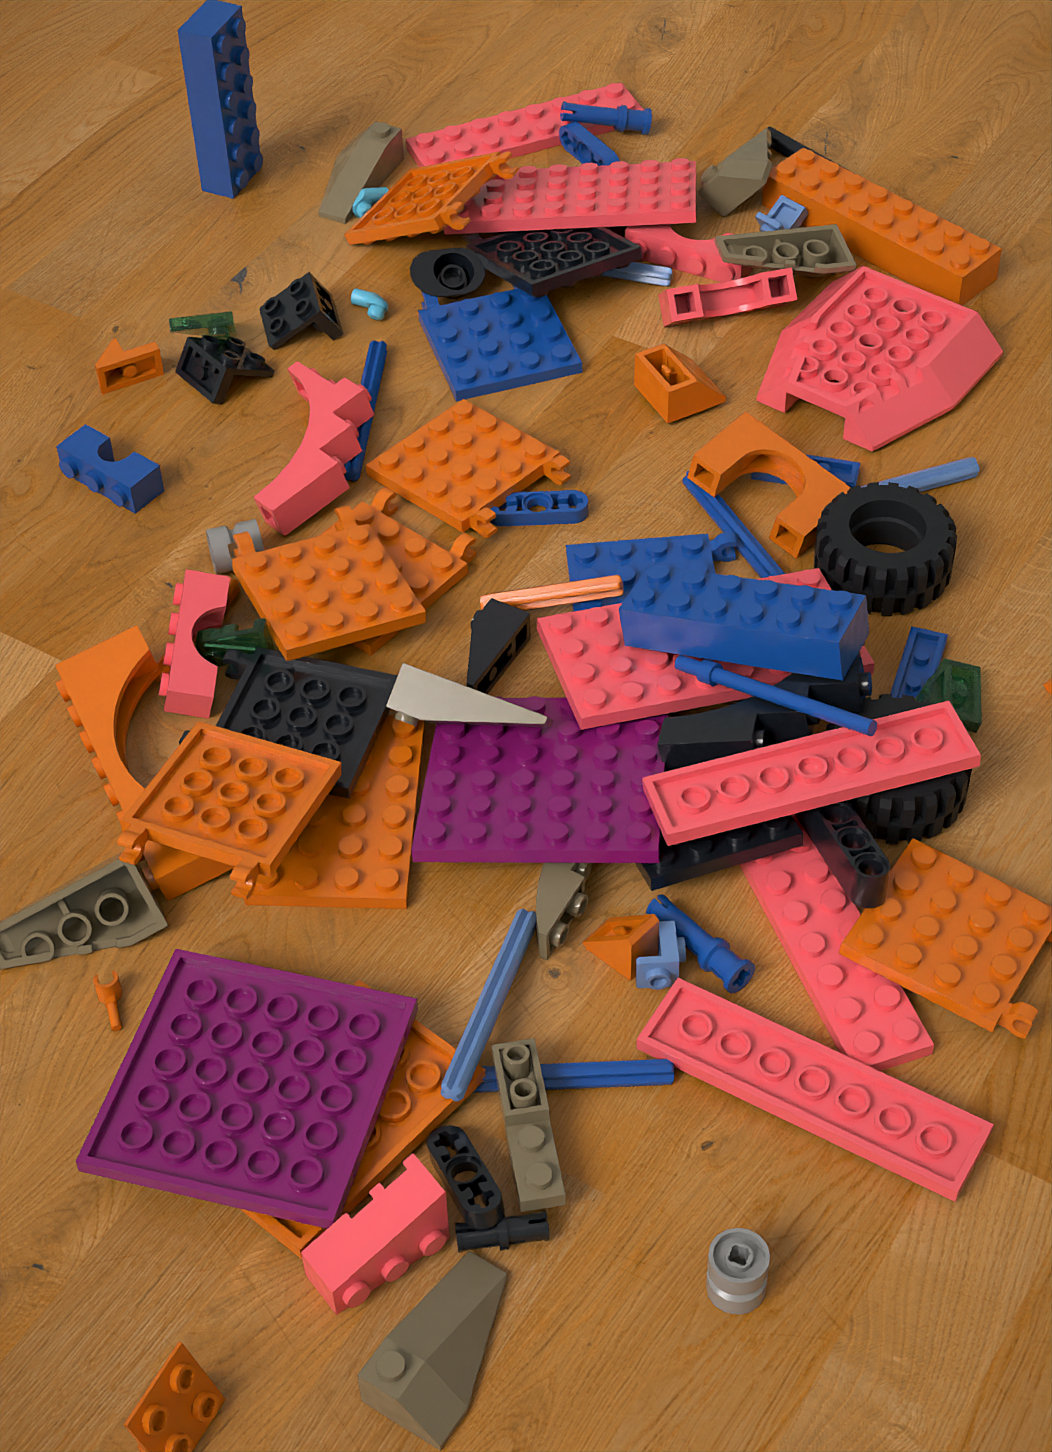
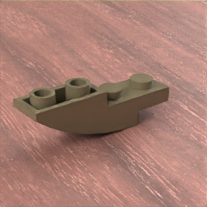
(558, 902)
(528, 1125)

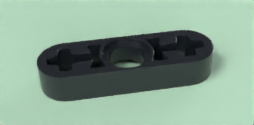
(464, 1192)

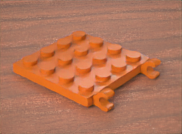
(429, 199)
(466, 466)
(424, 565)
(326, 589)
(229, 802)
(954, 938)

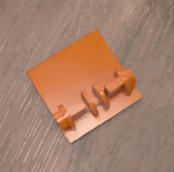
(175, 1406)

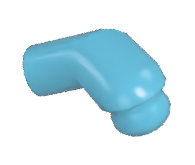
(366, 199)
(371, 300)

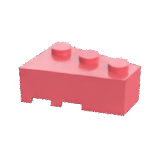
(380, 1240)

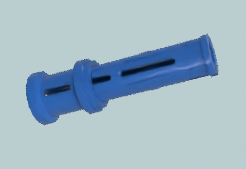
(619, 118)
(712, 953)

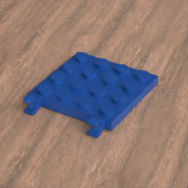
(497, 342)
(633, 556)

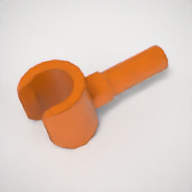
(110, 995)

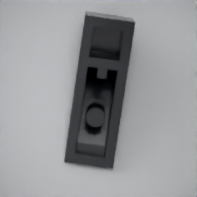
(496, 640)

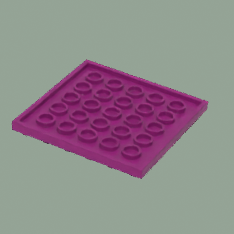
(540, 791)
(250, 1088)

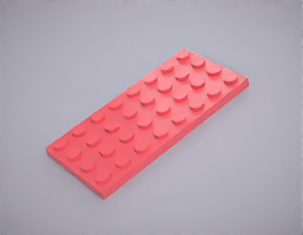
(584, 197)
(626, 683)

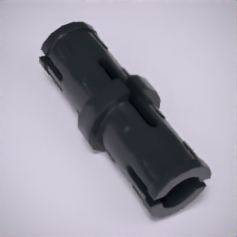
(507, 1232)

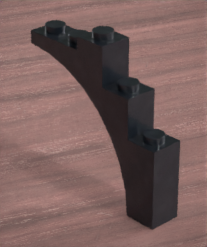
(757, 722)

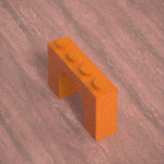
(753, 447)

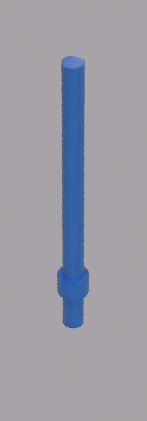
(714, 674)

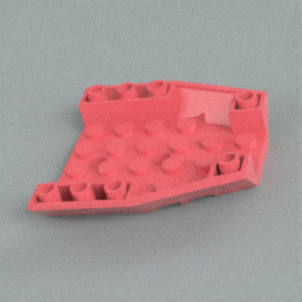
(909, 377)

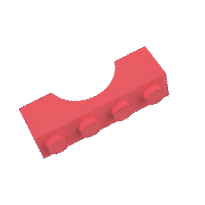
(698, 257)
(727, 298)
(192, 678)

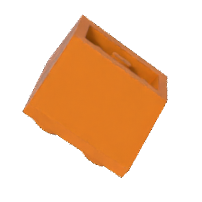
(674, 383)

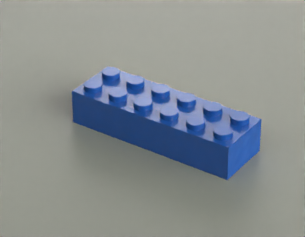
(220, 97)
(745, 621)

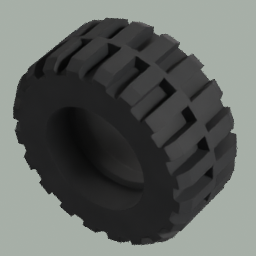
(891, 518)
(912, 808)

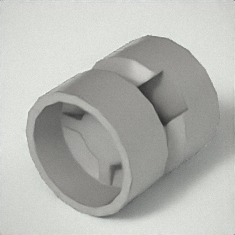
(221, 536)
(737, 1271)

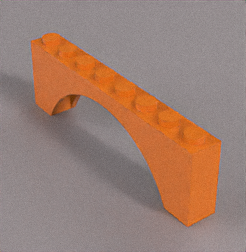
(104, 693)

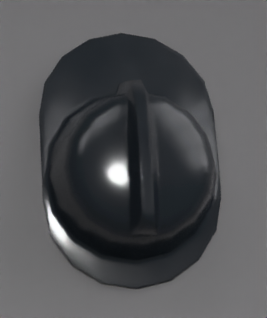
(447, 272)

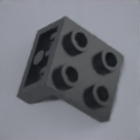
(296, 308)
(212, 363)

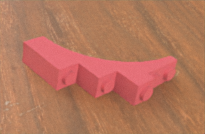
(317, 468)

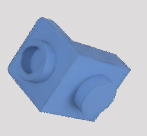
(783, 215)
(662, 970)

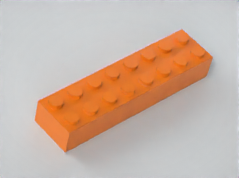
(886, 227)

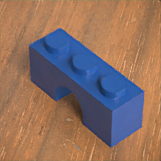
(90, 460)

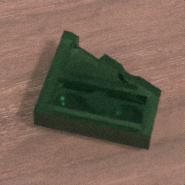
(214, 324)
(214, 643)
(961, 686)

